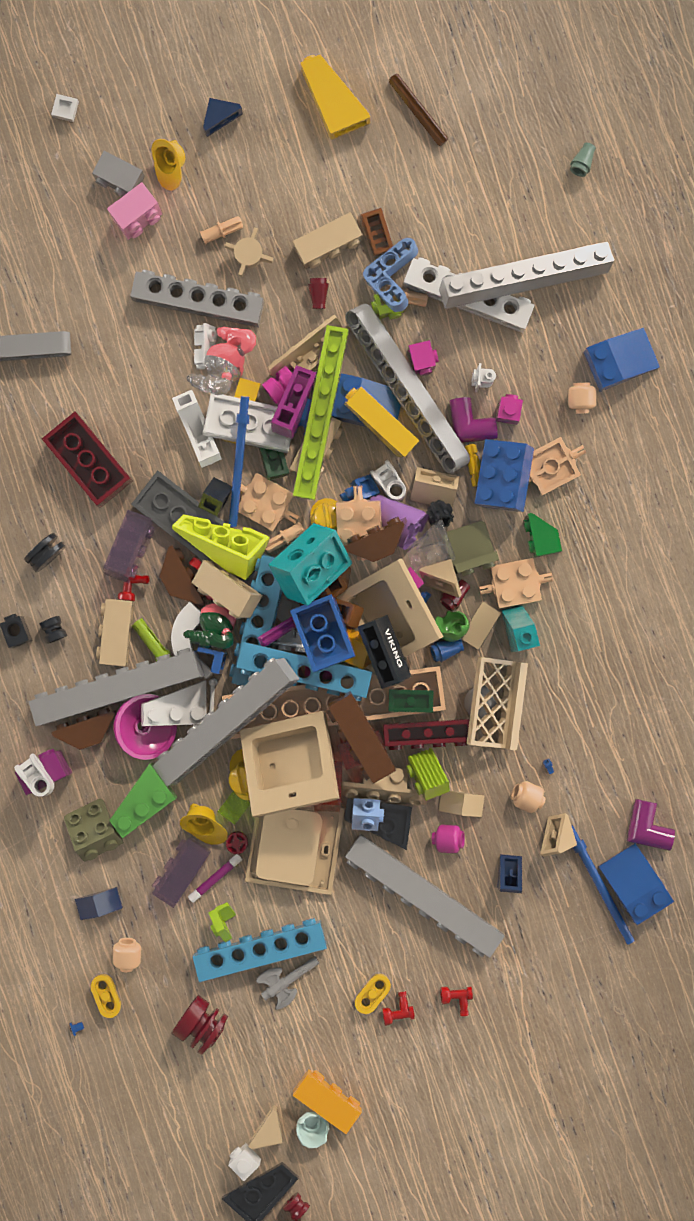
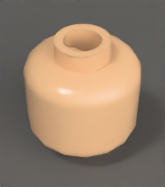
(582, 397)
(528, 797)
(126, 954)

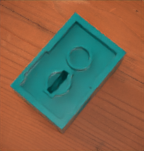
(310, 564)

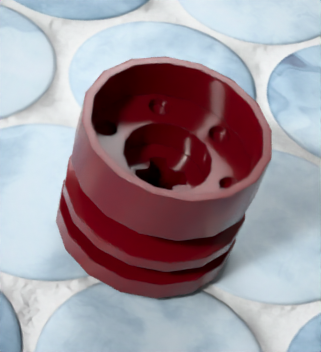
(200, 1025)

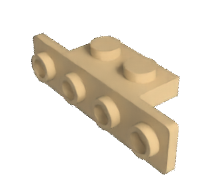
(306, 352)
(390, 788)

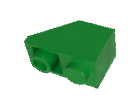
(543, 536)

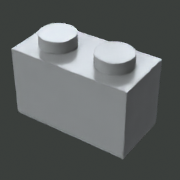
(117, 174)

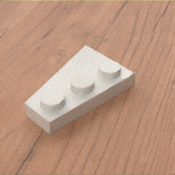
(178, 708)

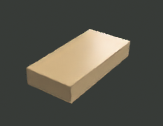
(481, 625)

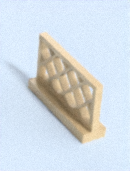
(510, 704)

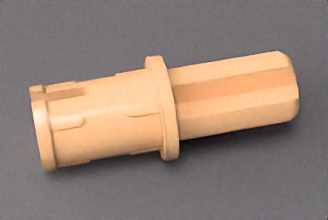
(221, 229)
(414, 297)
(284, 537)

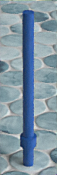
(242, 420)
(580, 848)

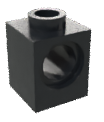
(215, 496)
(24, 635)

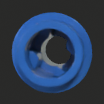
(444, 650)

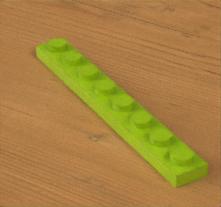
(320, 412)

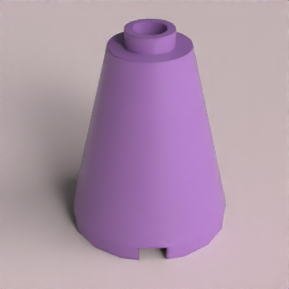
(415, 518)

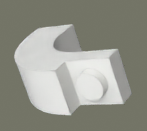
(194, 422)
(187, 620)

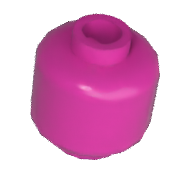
(448, 839)

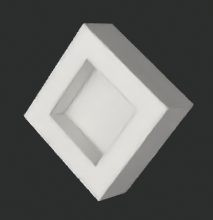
(65, 108)

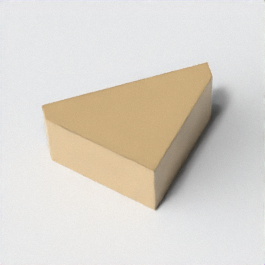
(441, 577)
(462, 803)
(558, 835)
(268, 1132)

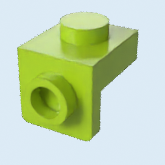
(383, 310)
(219, 916)

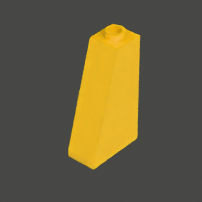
(334, 100)
(380, 422)

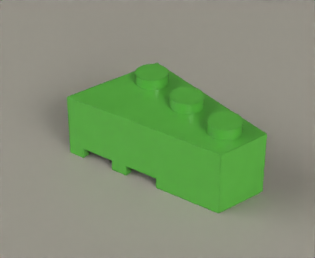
(142, 802)

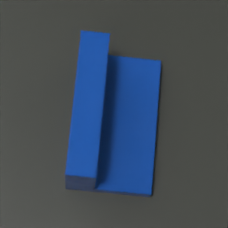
(218, 661)

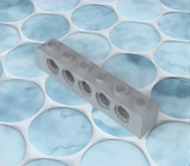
(146, 279)

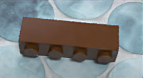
(361, 737)

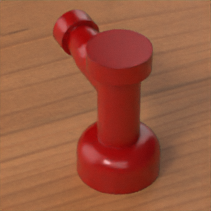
(126, 594)
(463, 996)
(404, 1012)

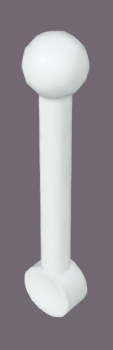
(213, 682)

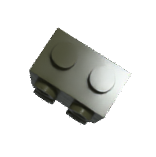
(472, 548)
(92, 830)

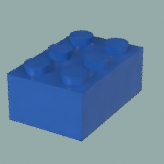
(504, 475)

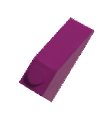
(293, 402)

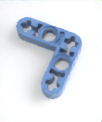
(383, 277)

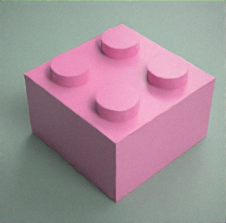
(135, 211)

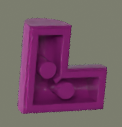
(466, 427)
(644, 832)

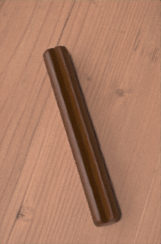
(418, 109)

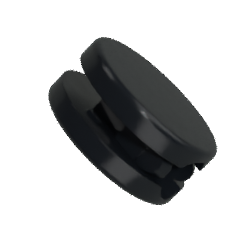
(42, 554)

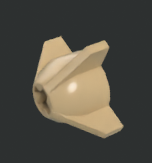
(248, 252)

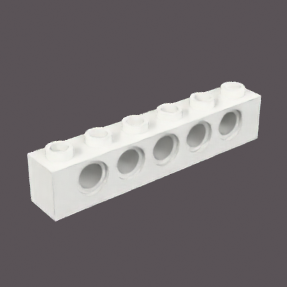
(495, 313)

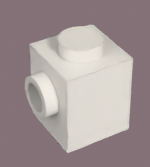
(244, 1161)

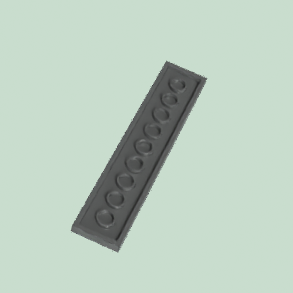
(168, 502)

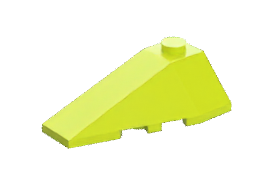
(228, 547)

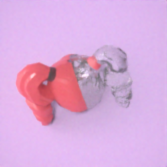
(224, 361)

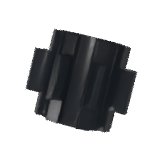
(440, 511)

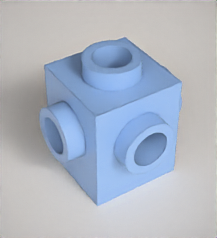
(366, 814)

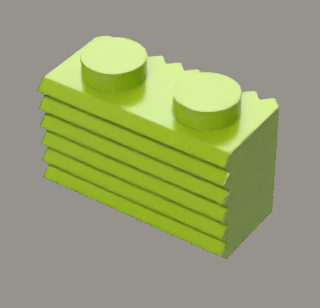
(428, 774)

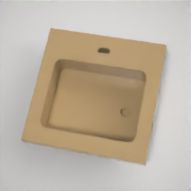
(396, 595)
(287, 761)
(290, 849)

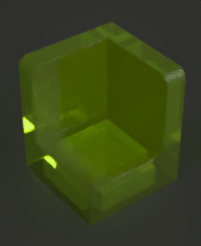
(233, 808)

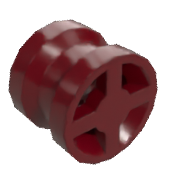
(233, 843)
(296, 1206)

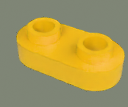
(373, 993)
(106, 995)

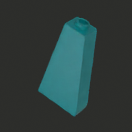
(520, 629)

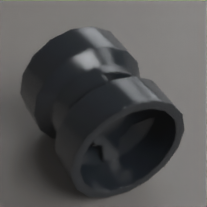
(53, 624)

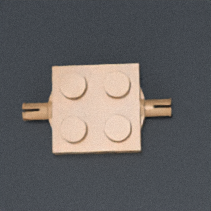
(554, 465)
(266, 502)
(357, 516)
(516, 583)

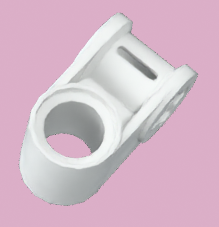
(388, 480)
(34, 775)

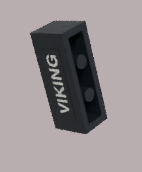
(384, 651)

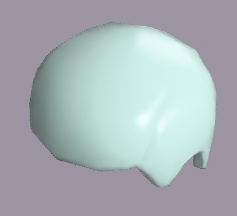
(312, 1130)

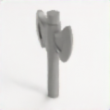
(279, 986)

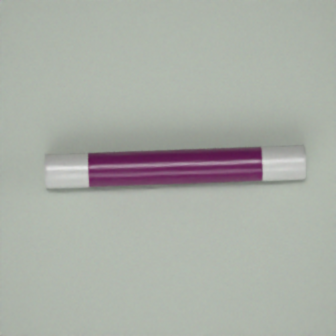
(212, 880)

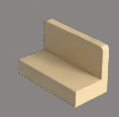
(434, 486)

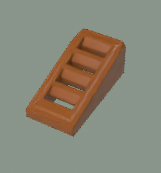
(384, 229)
(352, 613)

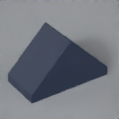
(219, 114)
(510, 874)
(98, 904)

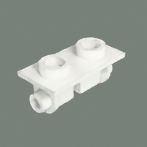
(205, 336)
(482, 378)
(289, 641)

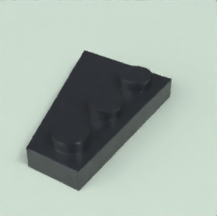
(394, 825)
(261, 1193)

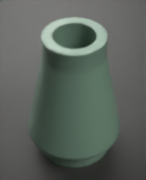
(583, 160)

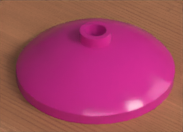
(142, 743)

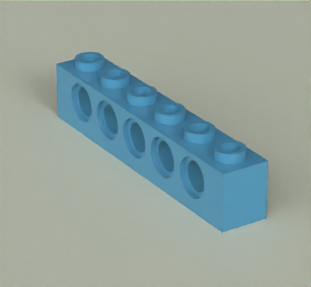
(268, 613)
(361, 678)
(208, 970)

